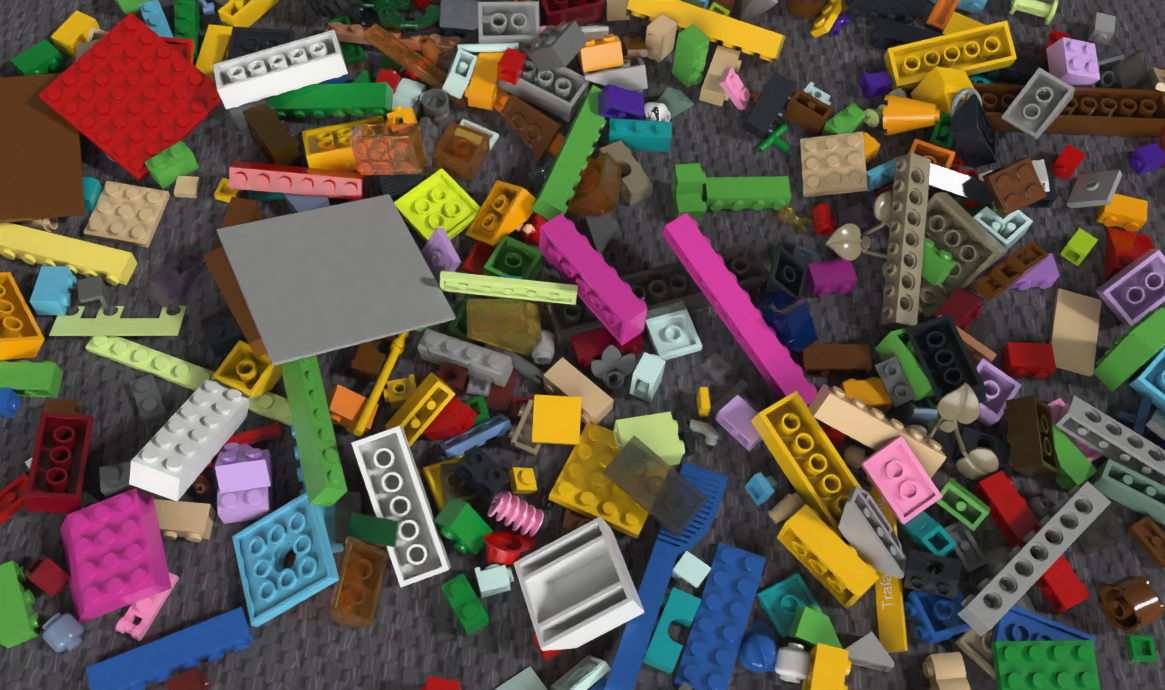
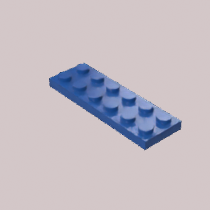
(720, 619)

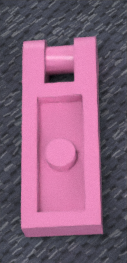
(145, 610)

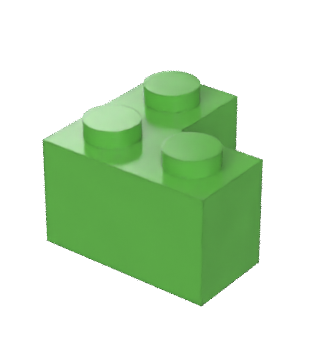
(687, 190)

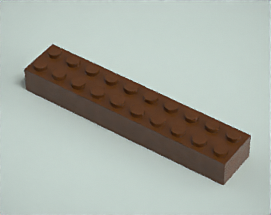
(1088, 112)

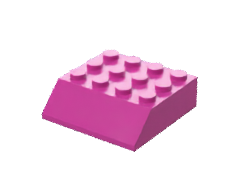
(114, 554)

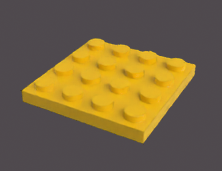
(589, 491)

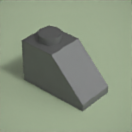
(601, 231)

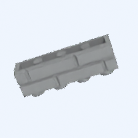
(480, 361)

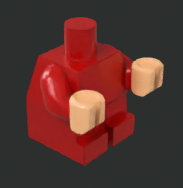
(531, 231)

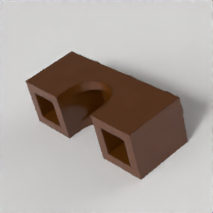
(368, 362)

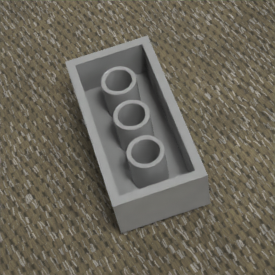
(553, 90)

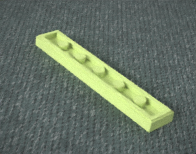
(508, 287)

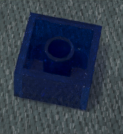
(789, 320)

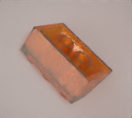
(598, 187)
(358, 585)

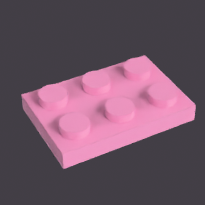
(901, 480)

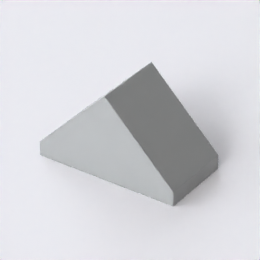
(870, 654)

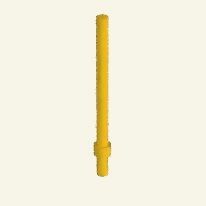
(396, 348)

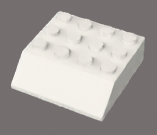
(577, 587)

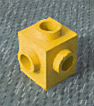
(399, 113)

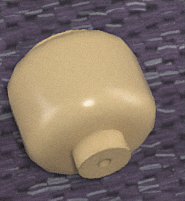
(855, 455)

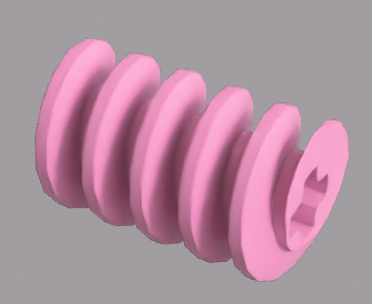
(517, 512)

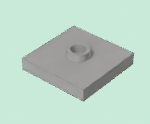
(1094, 189)

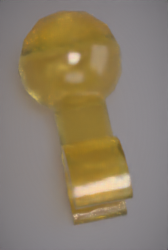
(788, 215)

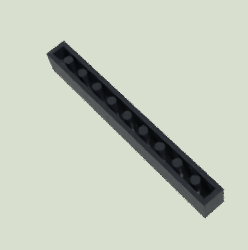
(892, 34)

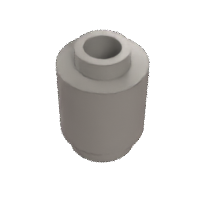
(544, 351)

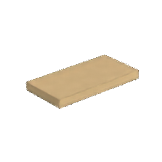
(1075, 331)

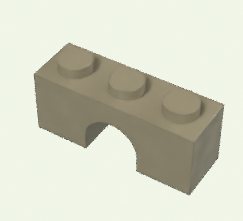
(636, 184)

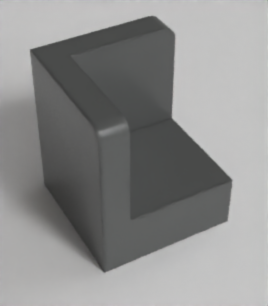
(93, 289)

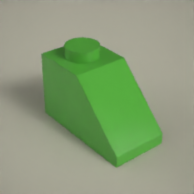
(813, 627)

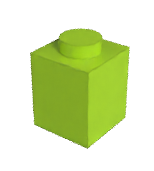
(1078, 247)

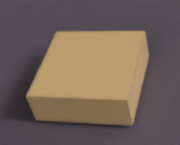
(187, 186)

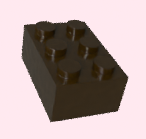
(272, 135)
(1031, 437)

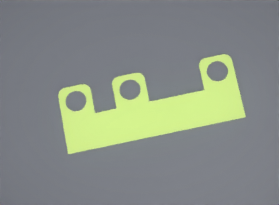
(116, 326)

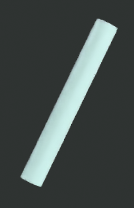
(491, 47)

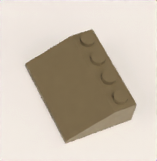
(963, 238)

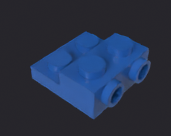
(935, 616)

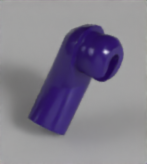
(841, 20)

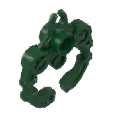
(389, 17)

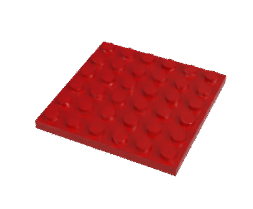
(133, 95)

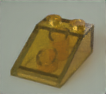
(505, 323)

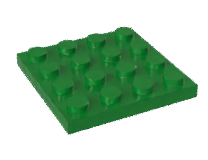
(1045, 665)

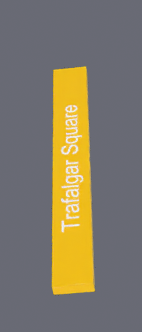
(889, 594)

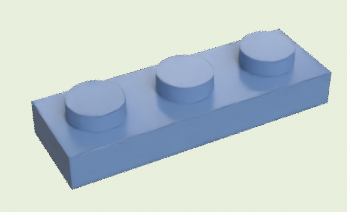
(476, 436)

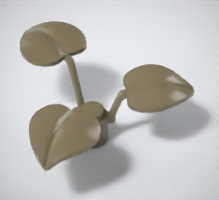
(849, 241)
(964, 407)

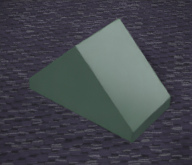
(675, 101)

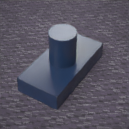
(1136, 421)

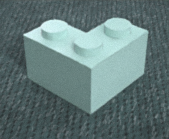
(1005, 230)

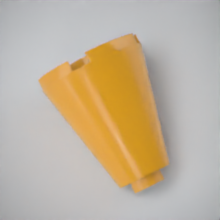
(908, 114)

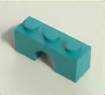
(678, 609)

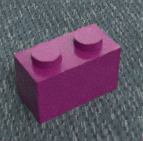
(830, 277)

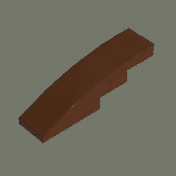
(1010, 271)

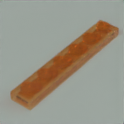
(410, 60)

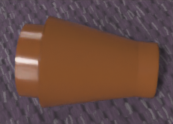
(429, 49)

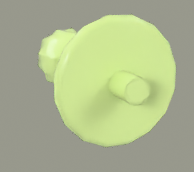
(873, 115)

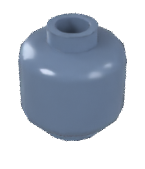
(62, 632)

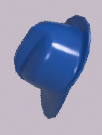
(758, 648)

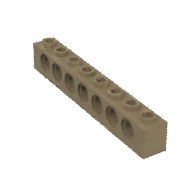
(906, 241)

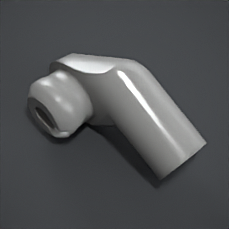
(707, 429)

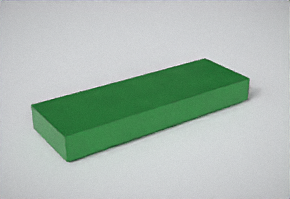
(352, 52)

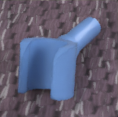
(208, 8)

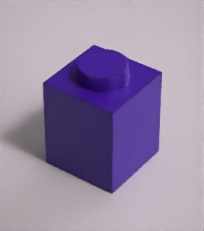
(1147, 159)

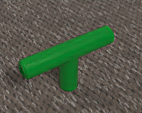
(774, 139)

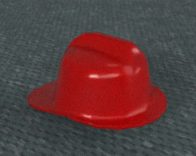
(506, 546)

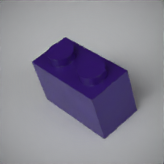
(620, 103)

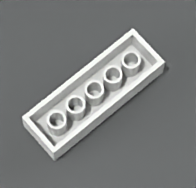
(279, 69)
(189, 440)
(400, 495)

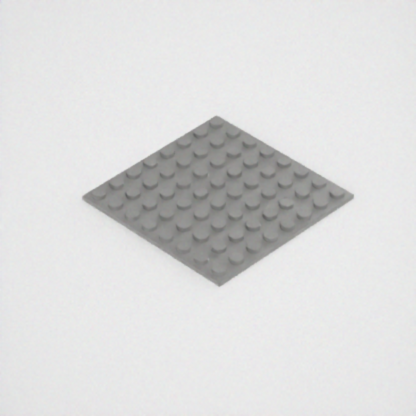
(333, 278)

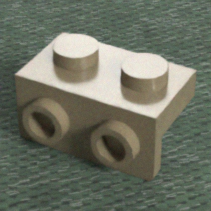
(522, 434)

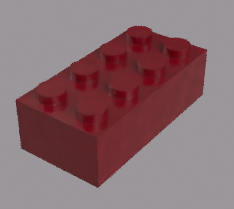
(59, 463)

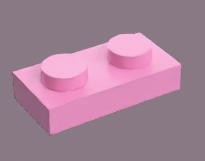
(734, 88)

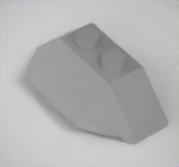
(872, 534)

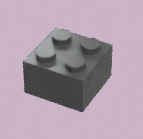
(557, 46)

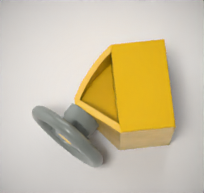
(946, 89)

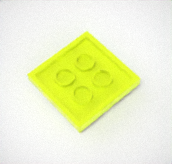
(437, 204)

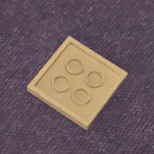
(833, 164)
(127, 214)

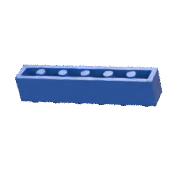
(173, 653)

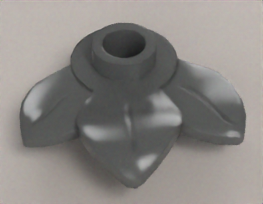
(613, 363)

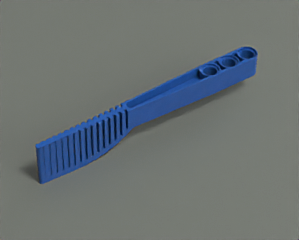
(658, 573)

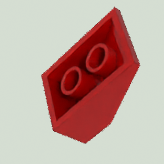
(1123, 249)

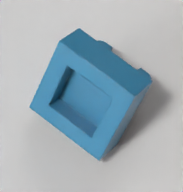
(760, 488)

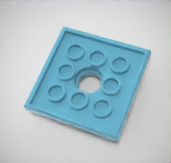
(262, 554)

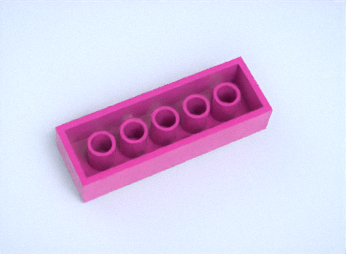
(596, 281)

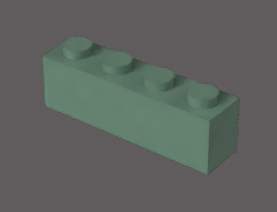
(1131, 490)

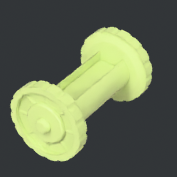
(1036, 8)

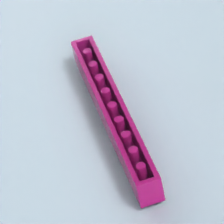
(736, 309)

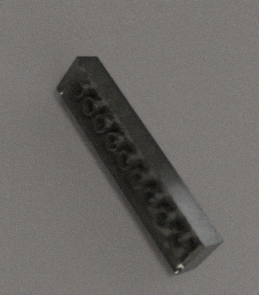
(662, 290)

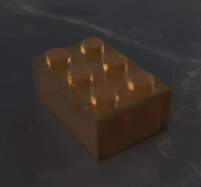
(388, 149)

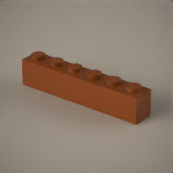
(229, 287)

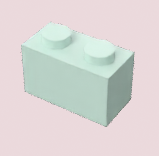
(459, 73)
(647, 376)

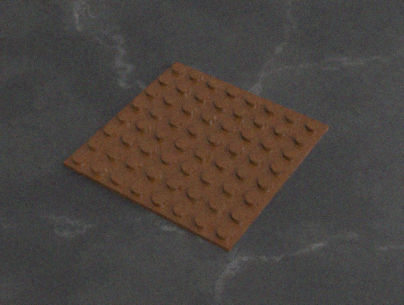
(37, 154)

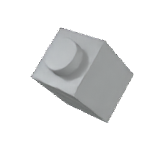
(1101, 28)

